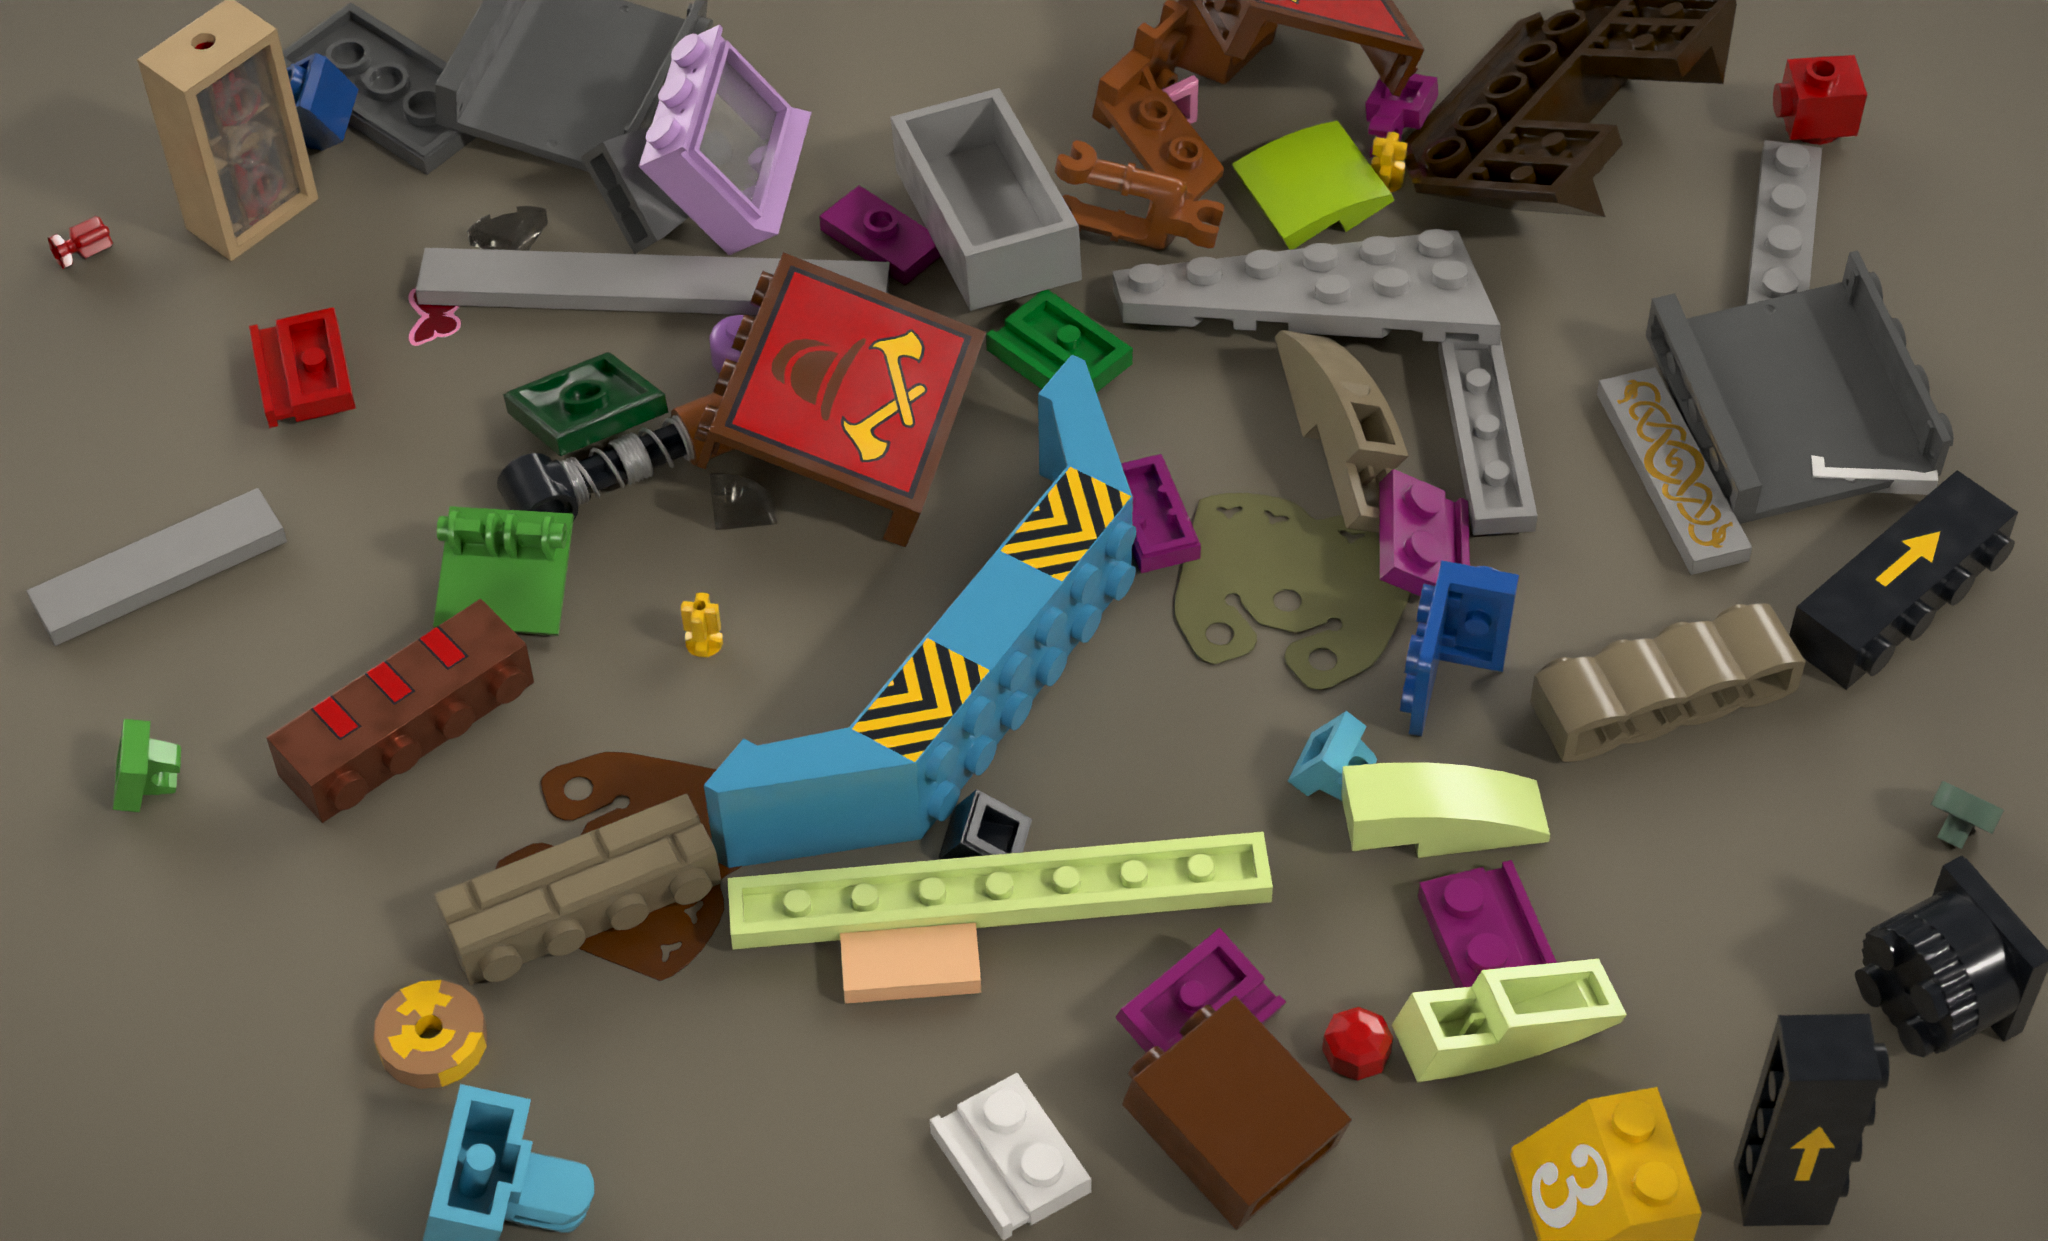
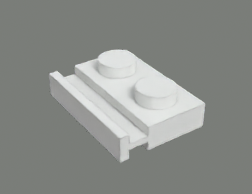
(1010, 1156)

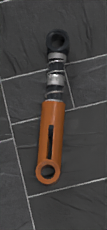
(554, 486)

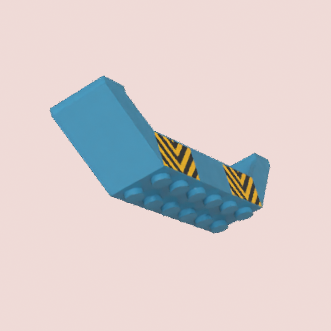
(965, 678)

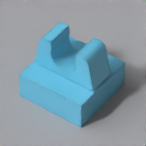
(1327, 752)

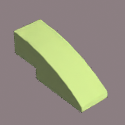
(1440, 808)
(1505, 1017)

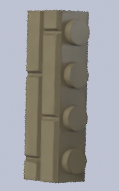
(579, 890)

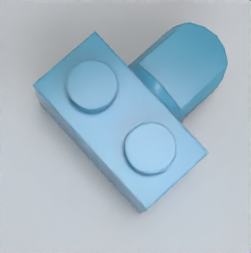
(495, 1177)

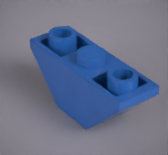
(322, 100)

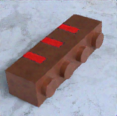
(401, 710)

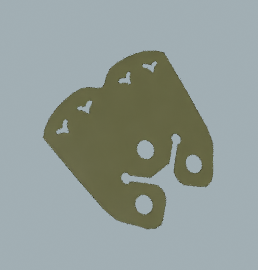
(1299, 555)

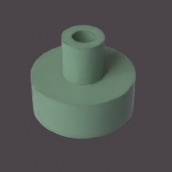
(1963, 813)

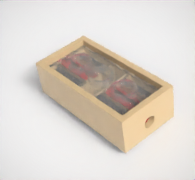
(229, 128)

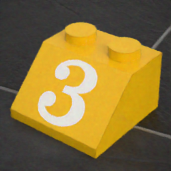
(1608, 1174)

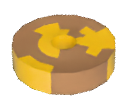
(433, 1060)

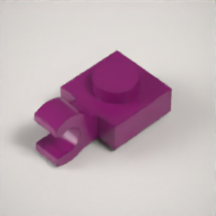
(1394, 113)

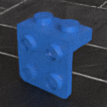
(1460, 622)

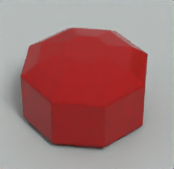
(1357, 1043)

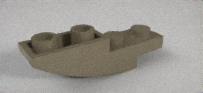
(1349, 415)

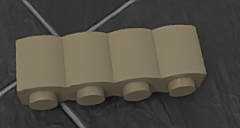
(1665, 682)

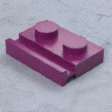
(1419, 531)
(1483, 922)
(1204, 976)

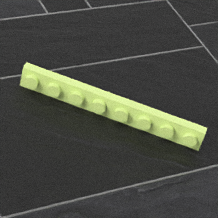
(1001, 889)

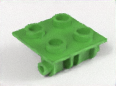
(509, 562)

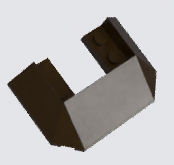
(1522, 116)

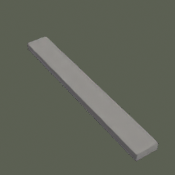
(608, 280)

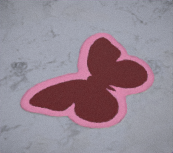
(435, 321)

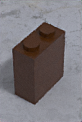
(1234, 1110)

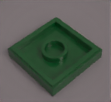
(585, 403)

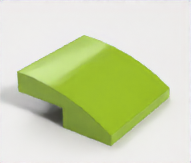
(1312, 182)

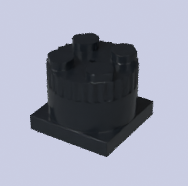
(1953, 965)

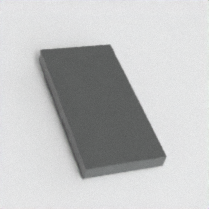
(393, 83)

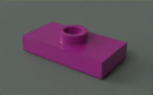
(880, 233)
(1160, 519)

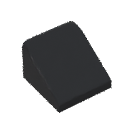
(984, 828)

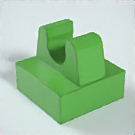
(143, 766)

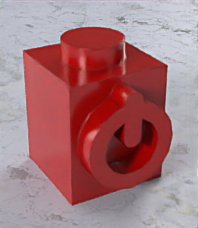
(1820, 98)

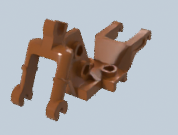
(1160, 136)

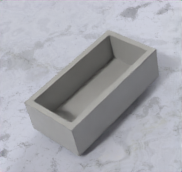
(986, 199)

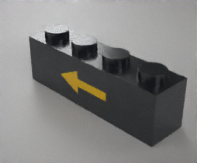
(1903, 580)
(1808, 1118)

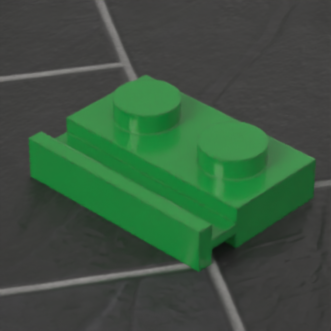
(1048, 332)

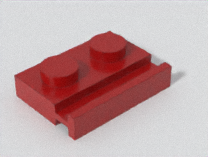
(302, 367)

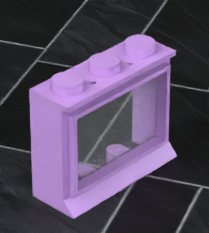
(723, 142)

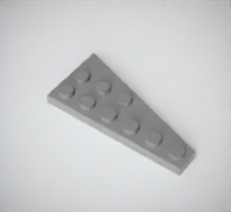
(1322, 289)

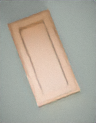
(910, 963)

